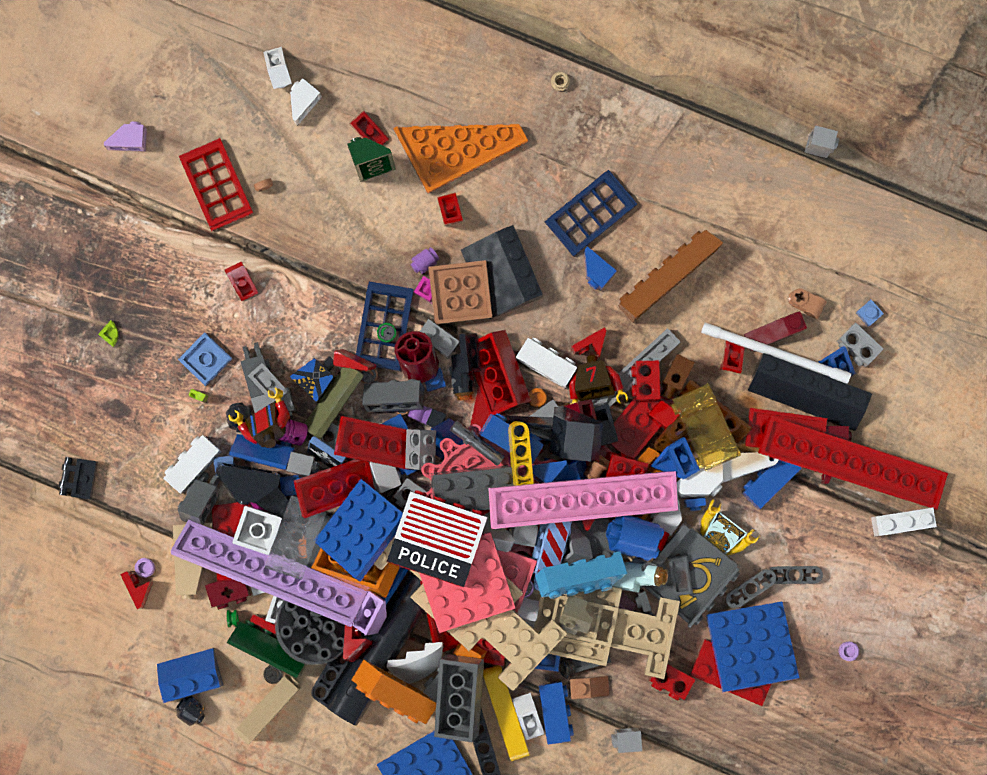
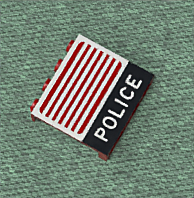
(437, 538)

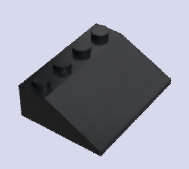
(508, 270)

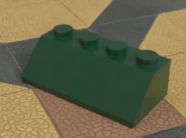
(370, 158)
(264, 647)

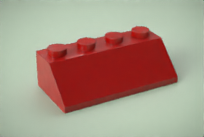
(501, 368)

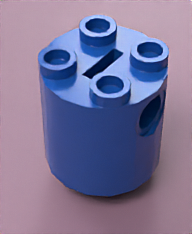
(634, 537)

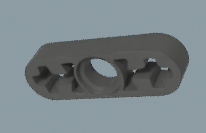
(808, 569)
(736, 592)

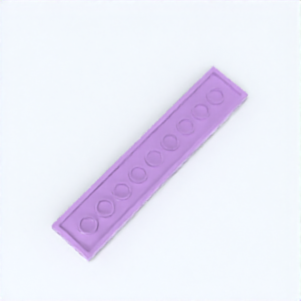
(314, 592)

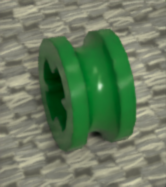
(232, 618)

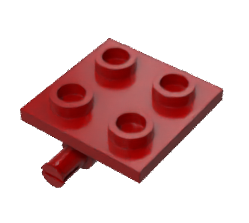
(624, 465)

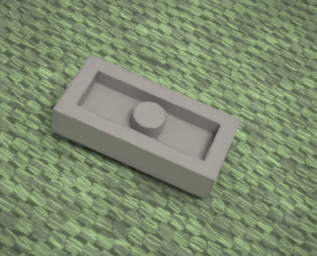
(266, 381)

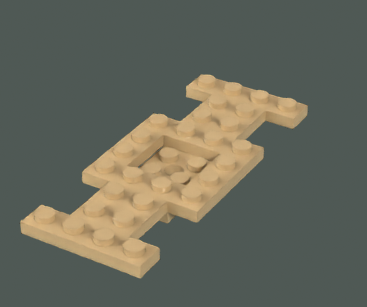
(613, 629)
(504, 631)

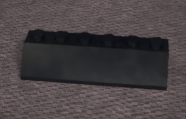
(809, 391)

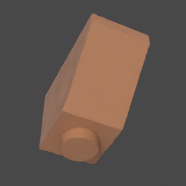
(588, 687)

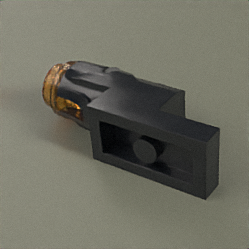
(464, 365)

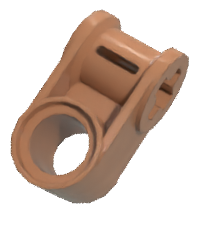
(809, 304)
(597, 468)

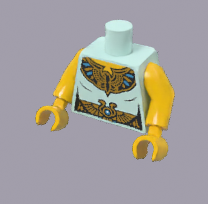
(724, 532)

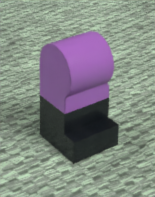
(427, 416)

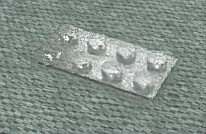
(294, 541)

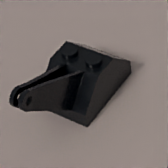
(572, 433)
(254, 486)

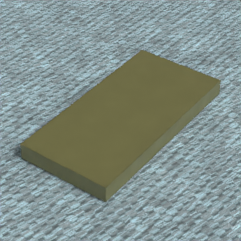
(333, 401)

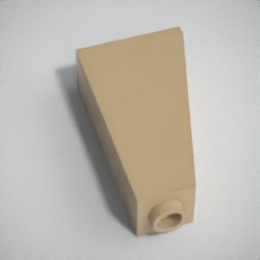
(187, 574)
(267, 709)

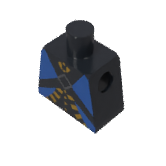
(315, 377)

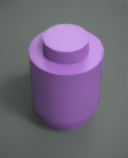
(424, 260)

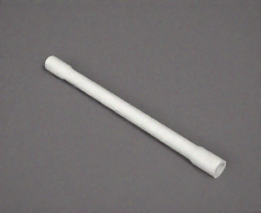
(834, 373)

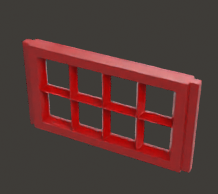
(202, 152)

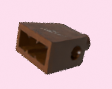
(679, 368)

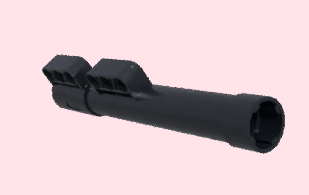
(400, 621)

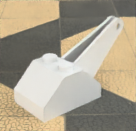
(708, 483)

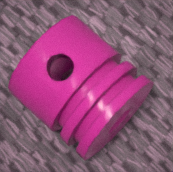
(295, 433)

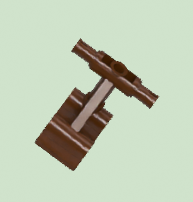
(738, 427)

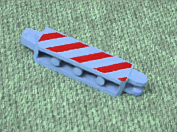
(550, 545)

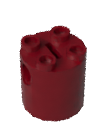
(417, 356)

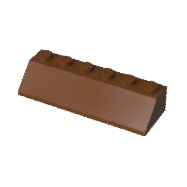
(669, 275)

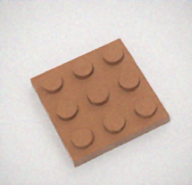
(460, 292)

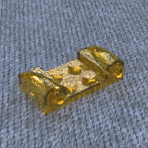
(706, 427)

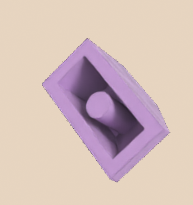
(128, 138)
(371, 614)

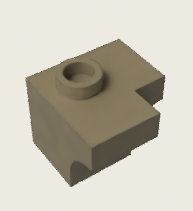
(575, 616)

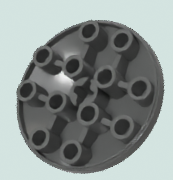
(308, 635)

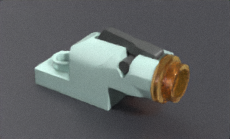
(641, 574)

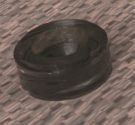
(566, 668)
(272, 675)

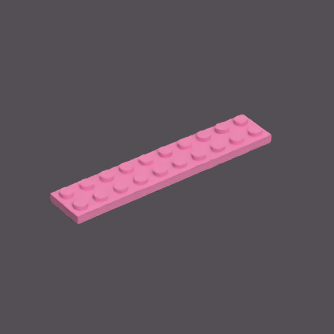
(582, 499)

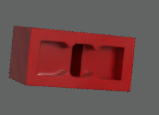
(651, 381)
(673, 676)

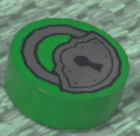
(386, 332)

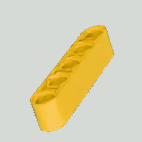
(525, 459)
(505, 713)

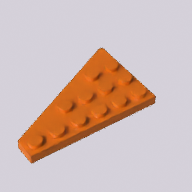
(450, 152)

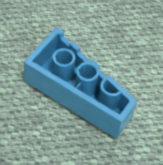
(581, 576)

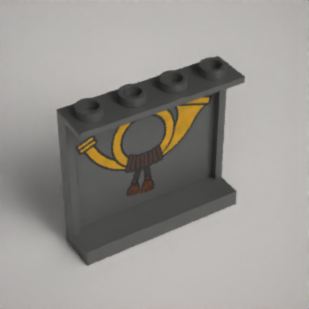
(708, 568)

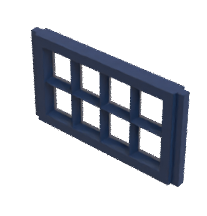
(618, 190)
(389, 290)

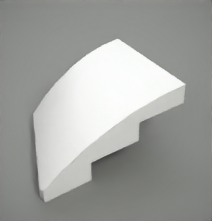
(417, 663)

